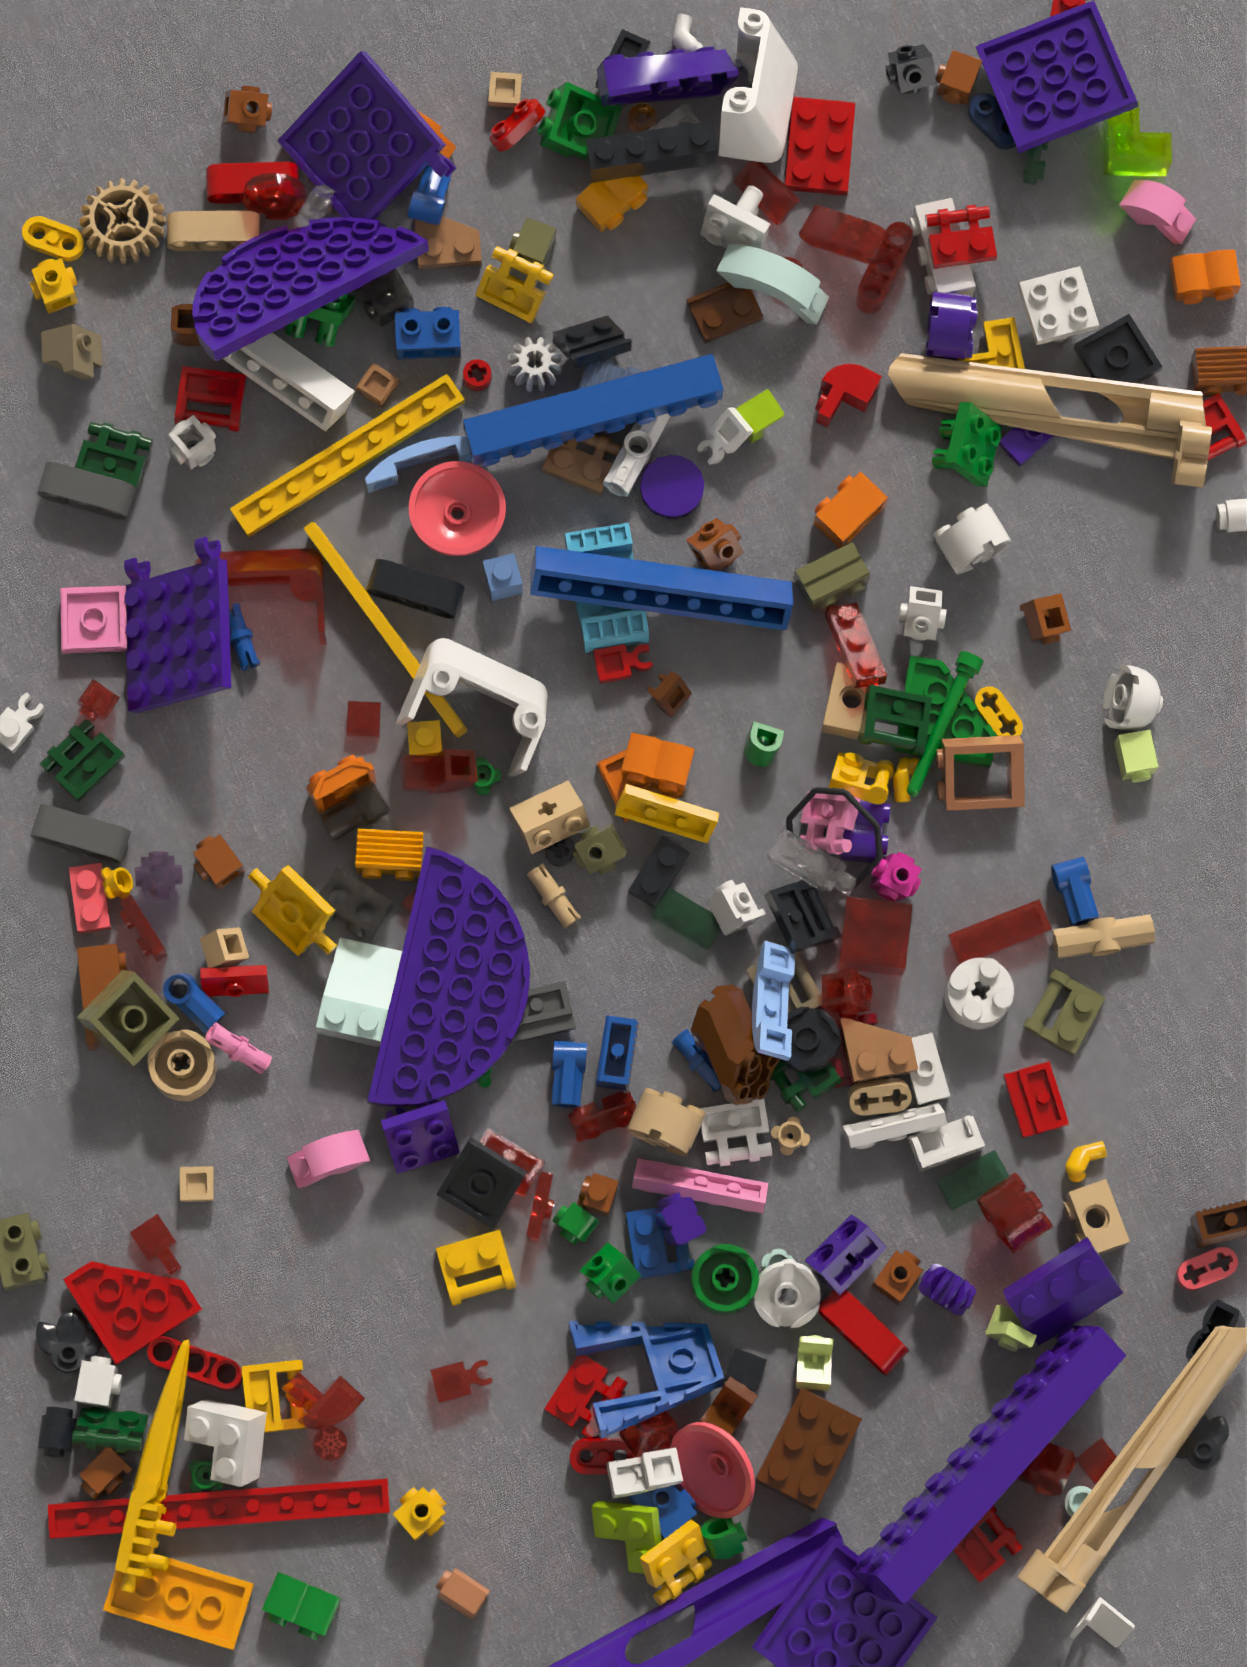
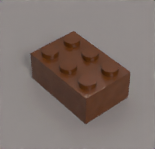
(808, 1449)

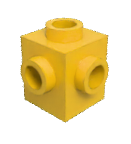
(54, 285)
(416, 1525)

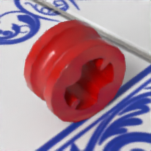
(482, 367)

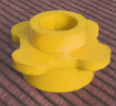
(117, 882)

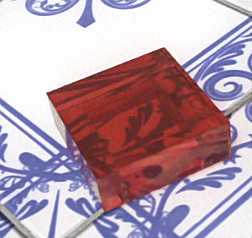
(1096, 1460)

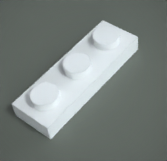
(894, 1126)

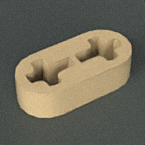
(879, 1096)

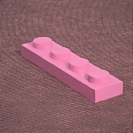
(700, 1185)

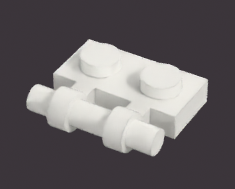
(732, 1122)

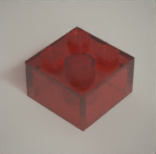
(874, 936)

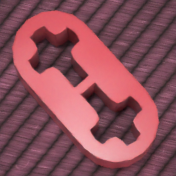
(1210, 1276)

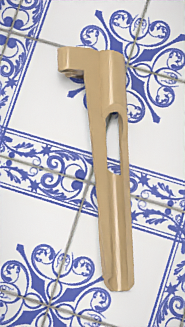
(1154, 417)
(1090, 1532)

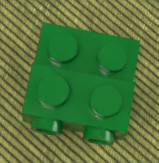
(574, 119)

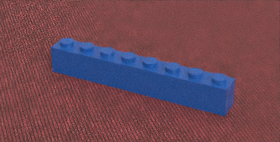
(593, 410)
(661, 588)

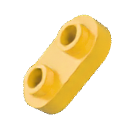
(55, 238)

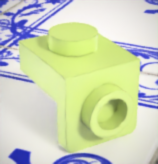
(1009, 1330)
(814, 1363)

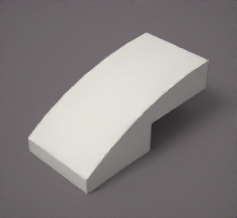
(644, 1473)

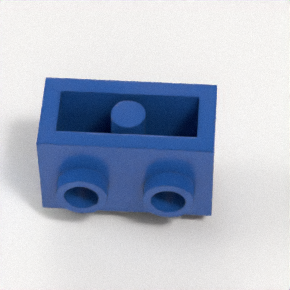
(427, 333)

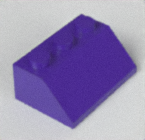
(1062, 1291)

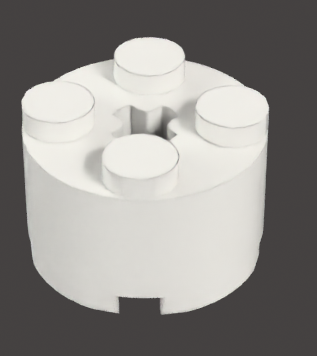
(972, 539)
(986, 976)

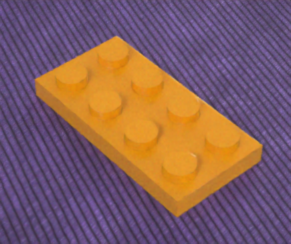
(185, 1602)

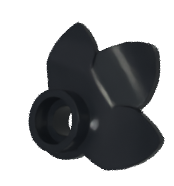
(68, 1335)
(1206, 1434)

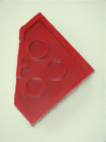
(130, 1305)

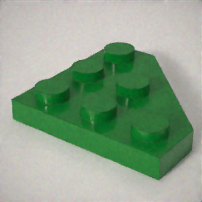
(933, 679)

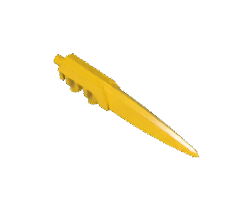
(150, 1486)

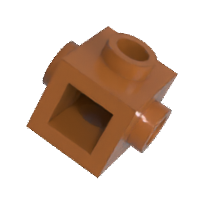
(236, 112)
(715, 545)

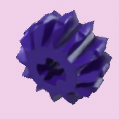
(947, 1289)

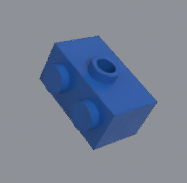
(673, 1506)

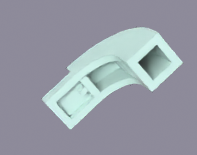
(775, 276)

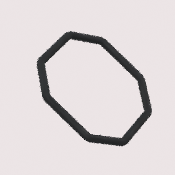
(835, 791)

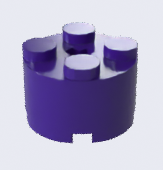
(951, 325)

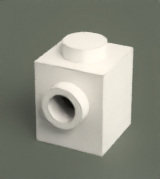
(98, 1382)

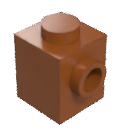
(958, 77)
(217, 861)

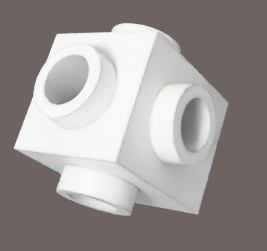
(188, 433)
(922, 613)

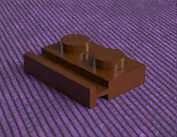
(723, 311)

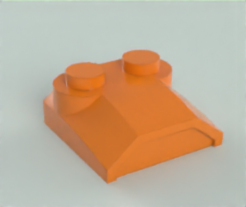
(337, 784)

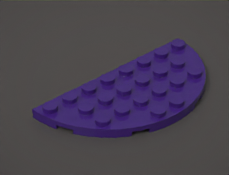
(291, 275)
(455, 987)

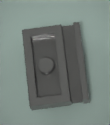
(546, 1013)

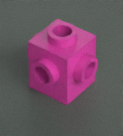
(888, 884)

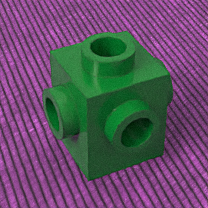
(609, 1273)

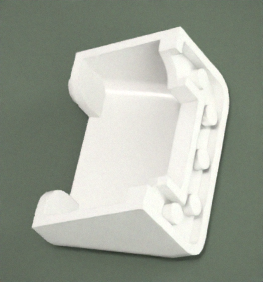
(758, 117)

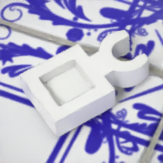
(728, 434)
(15, 725)

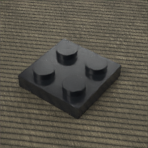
(1118, 353)
(481, 1183)

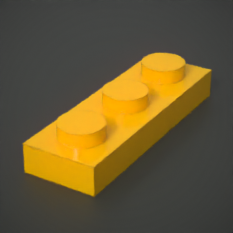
(666, 813)

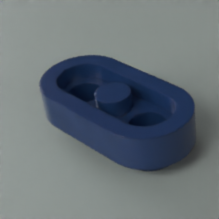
(990, 121)

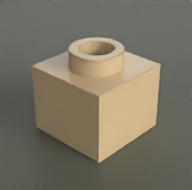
(224, 947)

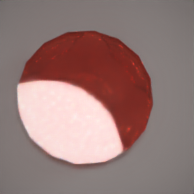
(274, 195)

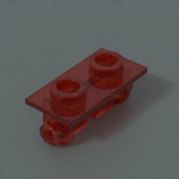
(591, 1123)

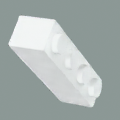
(294, 379)

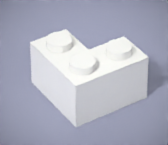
(233, 1433)

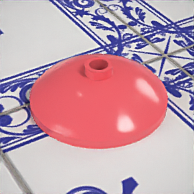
(457, 488)
(714, 1469)

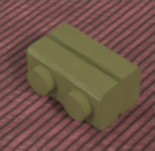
(832, 577)

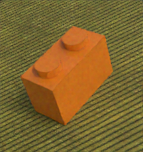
(849, 509)

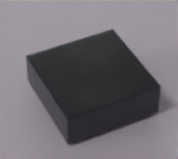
(746, 1368)

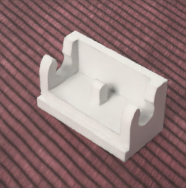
(946, 1144)

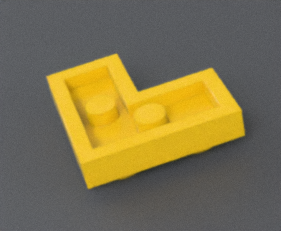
(1001, 344)

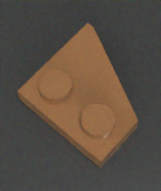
(449, 244)
(876, 1051)

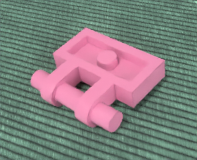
(832, 813)

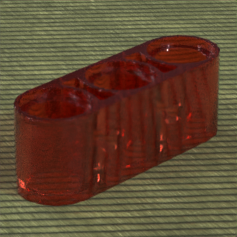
(843, 234)
(880, 281)

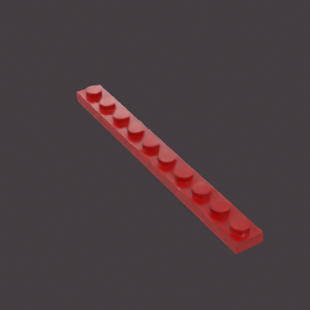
(228, 1507)

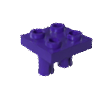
(420, 1135)

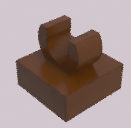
(670, 693)

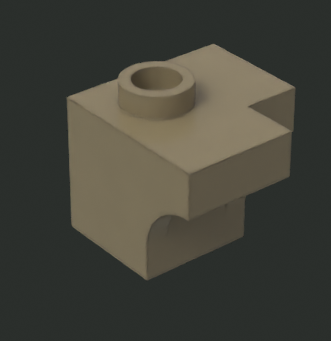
(72, 350)

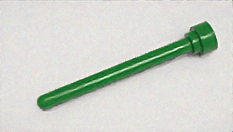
(967, 666)

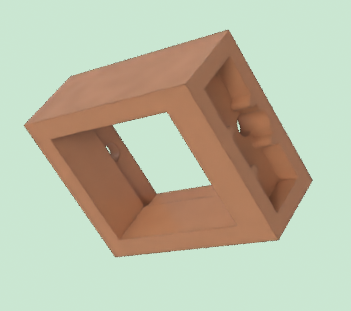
(1015, 772)

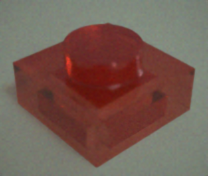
(363, 718)

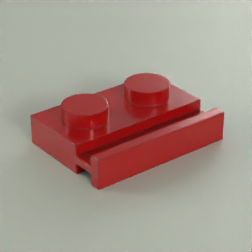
(1035, 1099)

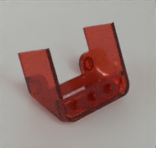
(297, 567)

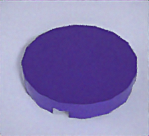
(672, 487)

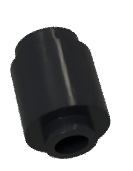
(56, 1431)

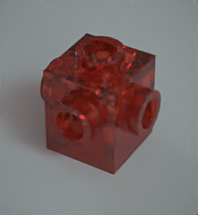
(846, 993)
(650, 1434)

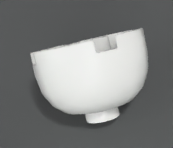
(1131, 698)

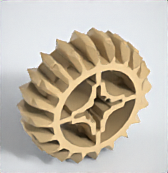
(111, 241)

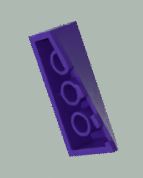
(665, 76)

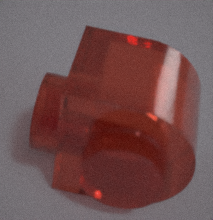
(96, 701)

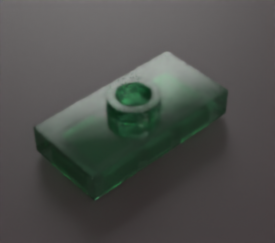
(972, 1180)

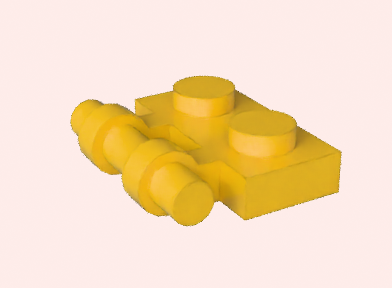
(510, 292)
(670, 1556)

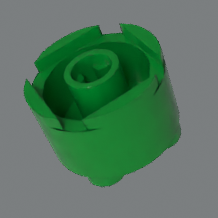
(741, 1270)

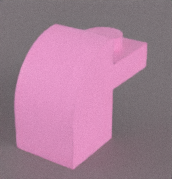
(1160, 206)
(327, 1157)

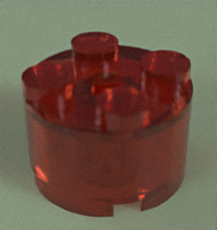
(1014, 1213)

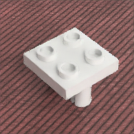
(736, 223)
(1058, 305)

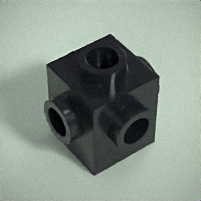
(911, 68)

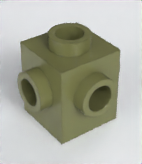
(605, 839)

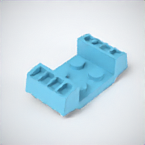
(602, 624)

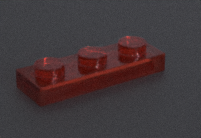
(855, 645)
(1000, 932)

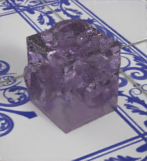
(161, 887)

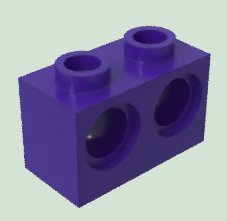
(845, 1254)

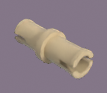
(553, 896)

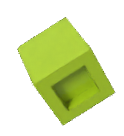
(760, 413)

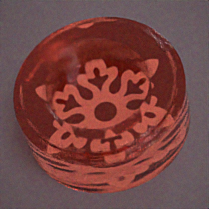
(330, 1444)

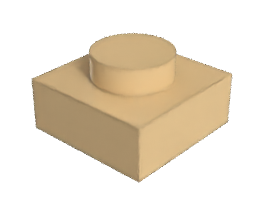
(504, 89)
(197, 1184)

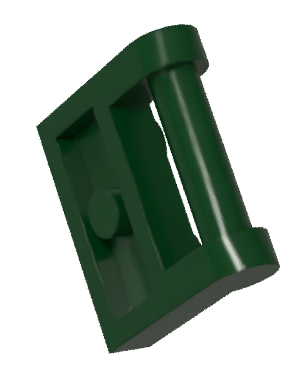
(895, 709)

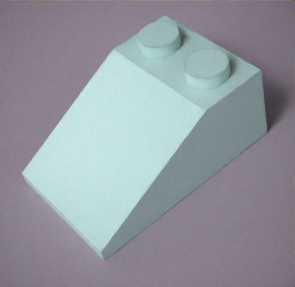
(358, 992)

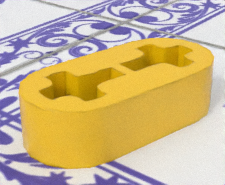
(1003, 708)

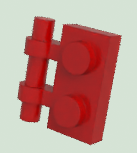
(961, 246)
(577, 1389)
(980, 1554)

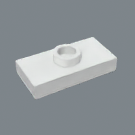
(929, 1079)

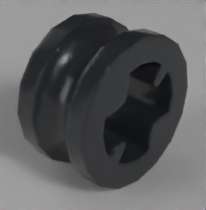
(550, 854)

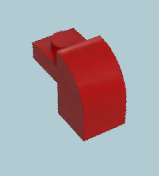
(849, 384)

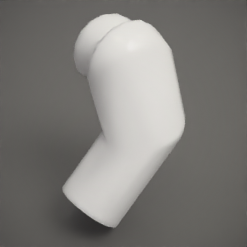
(682, 38)

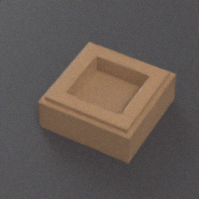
(377, 385)

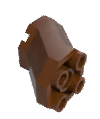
(727, 1038)

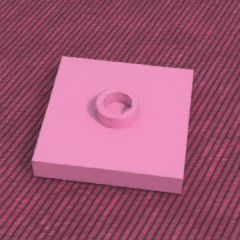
(93, 619)

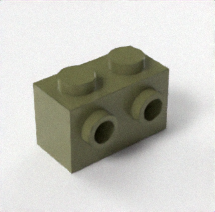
(19, 1253)

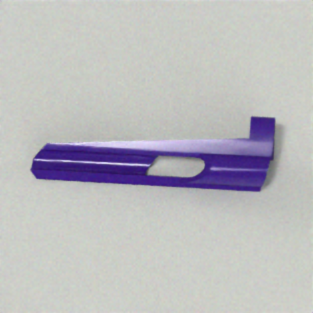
(720, 1603)

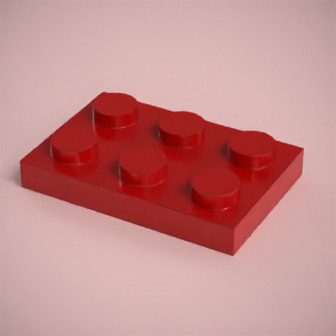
(820, 146)

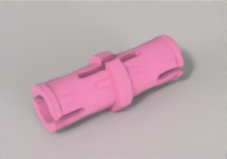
(238, 1048)

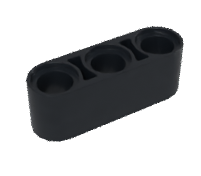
(415, 588)

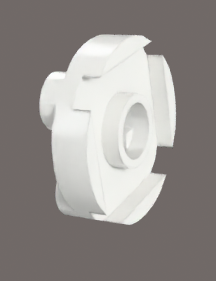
(785, 1313)

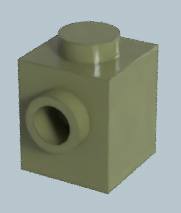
(534, 241)

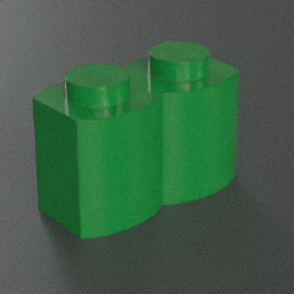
(301, 1605)

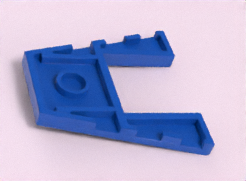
(678, 1358)

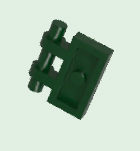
(110, 461)
(89, 766)
(816, 1082)
(110, 1429)

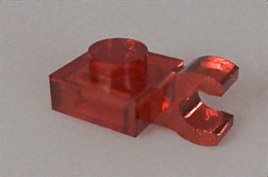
(154, 1241)

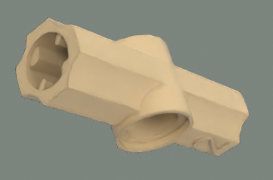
(1103, 936)

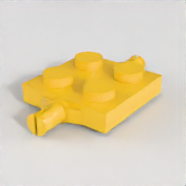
(293, 910)

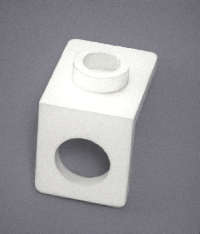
(1105, 1622)

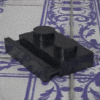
(592, 341)

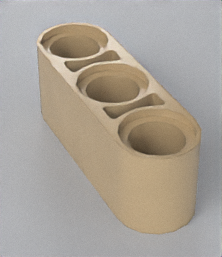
(210, 229)

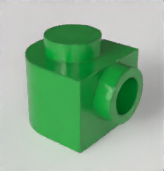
(762, 744)
(575, 1223)
(723, 1537)

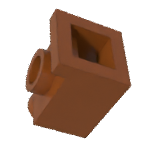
(1046, 618)
(597, 1194)
(892, 1287)
(104, 1473)

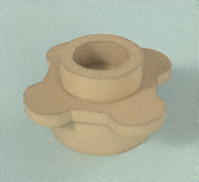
(791, 1126)

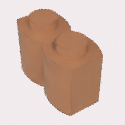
(462, 1592)

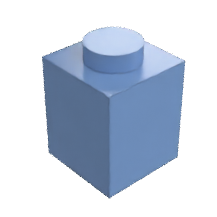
(502, 577)

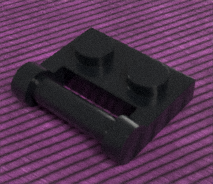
(796, 919)

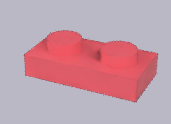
(89, 898)

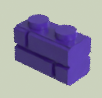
(679, 1219)

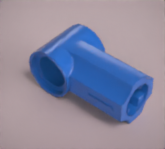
(429, 200)
(1073, 882)
(195, 1004)
(569, 1065)

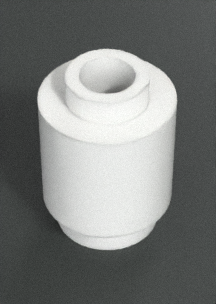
(1232, 515)

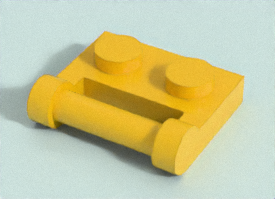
(851, 772)
(472, 1257)
(262, 1393)

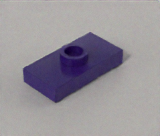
(1023, 444)

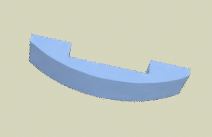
(386, 474)
(771, 1001)

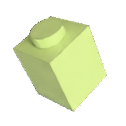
(1136, 755)

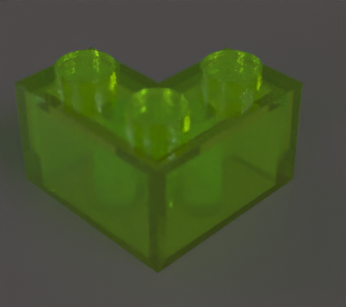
(1134, 152)

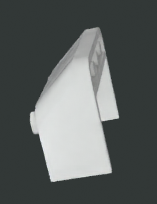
(450, 663)

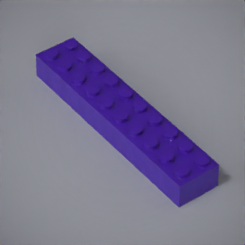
(988, 1463)

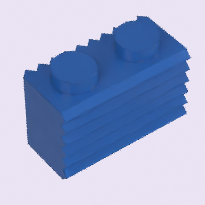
(617, 1053)

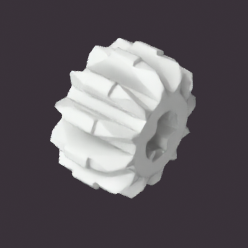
(534, 352)

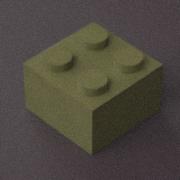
(128, 1018)

